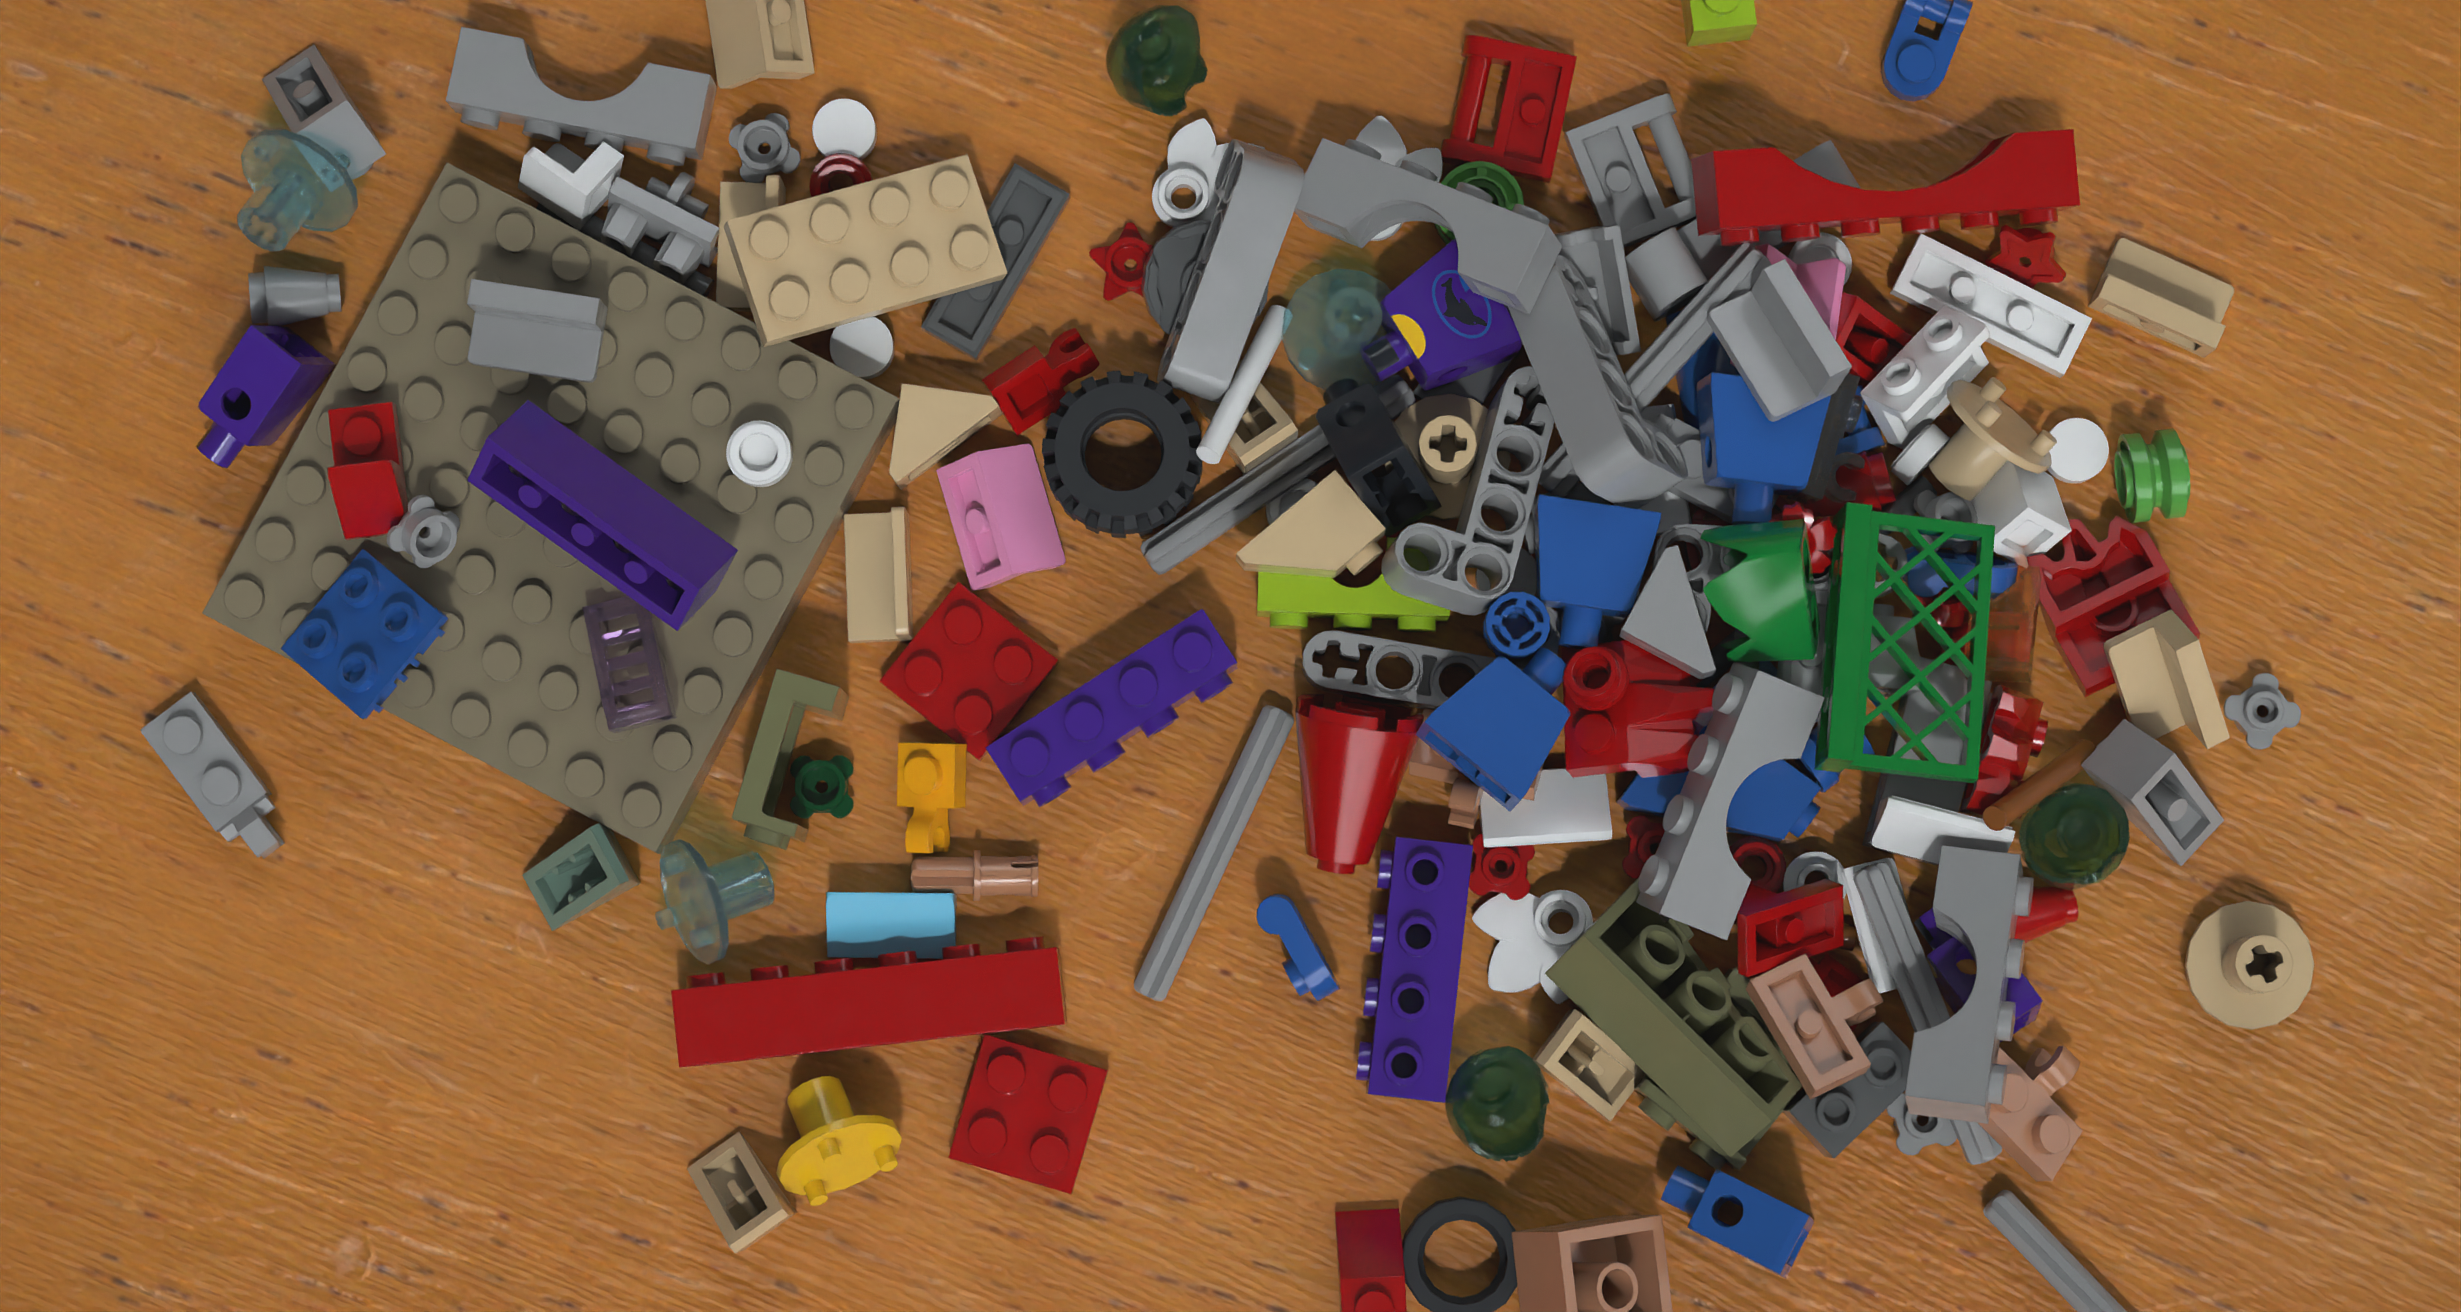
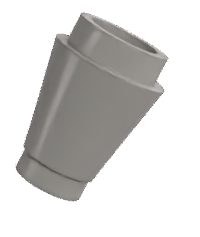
(292, 295)

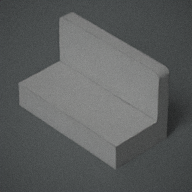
(536, 330)
(1780, 343)

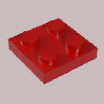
(969, 671)
(1028, 1114)

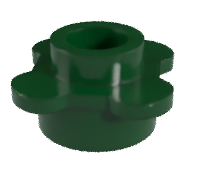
(809, 773)

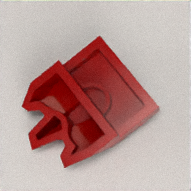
(2103, 593)
(1646, 728)
(2007, 740)

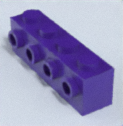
(602, 515)
(1113, 707)
(1417, 969)

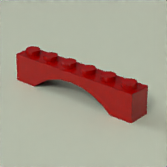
(1767, 191)

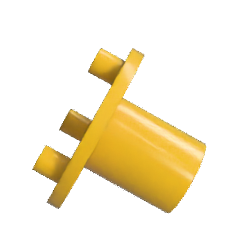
(834, 1143)

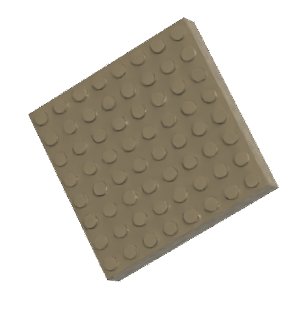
(669, 391)

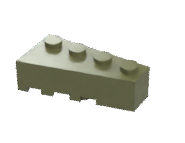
(1676, 1020)

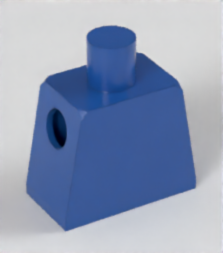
(1751, 452)
(1590, 562)
(1501, 725)
(1766, 1234)

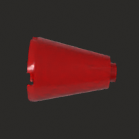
(1350, 774)

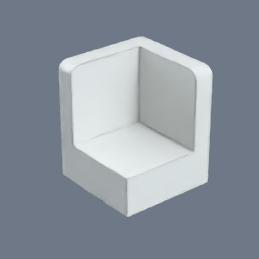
(568, 183)
(2024, 513)

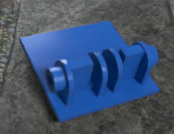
(365, 635)

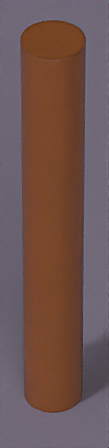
(2037, 786)

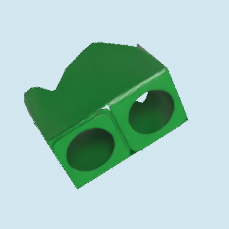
(1766, 591)

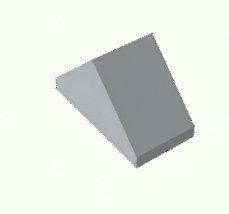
(1668, 620)

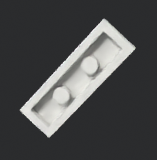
(2015, 314)

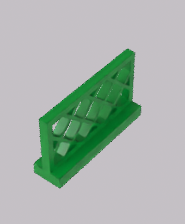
(1848, 644)

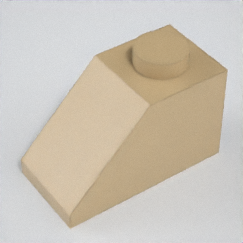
(1317, 535)

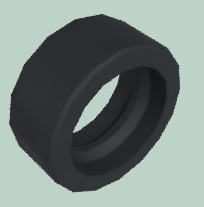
(1433, 1218)

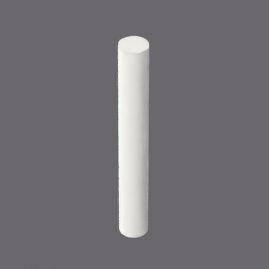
(1242, 387)

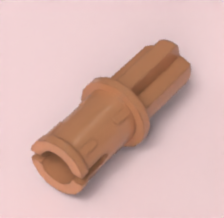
(976, 875)

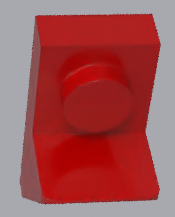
(367, 469)
(1788, 924)

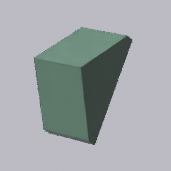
(581, 876)

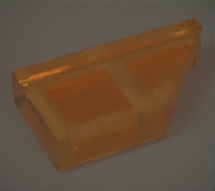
(2012, 630)

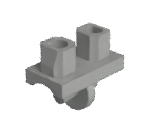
(665, 216)

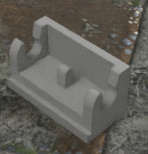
(1602, 264)

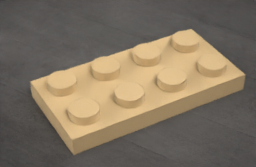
(865, 250)

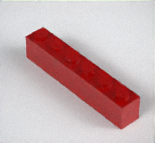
(869, 1005)

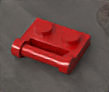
(1529, 113)

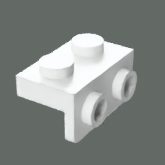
(1915, 382)

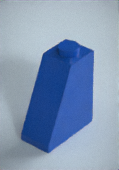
(1765, 805)

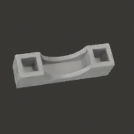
(659, 112)
(1359, 196)
(1751, 725)
(1955, 1063)

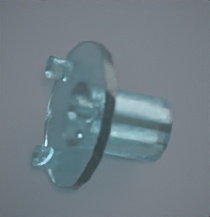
(293, 188)
(1330, 324)
(706, 897)

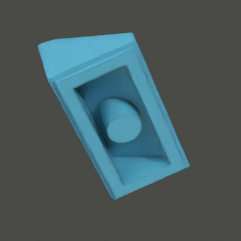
(889, 923)

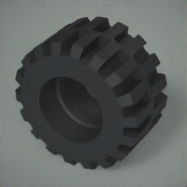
(1119, 399)

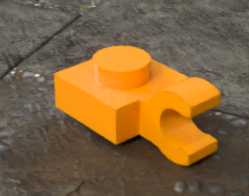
(931, 781)

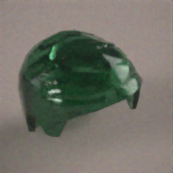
(1156, 59)
(2074, 836)
(1498, 1103)

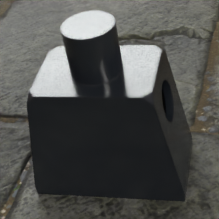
(1363, 440)

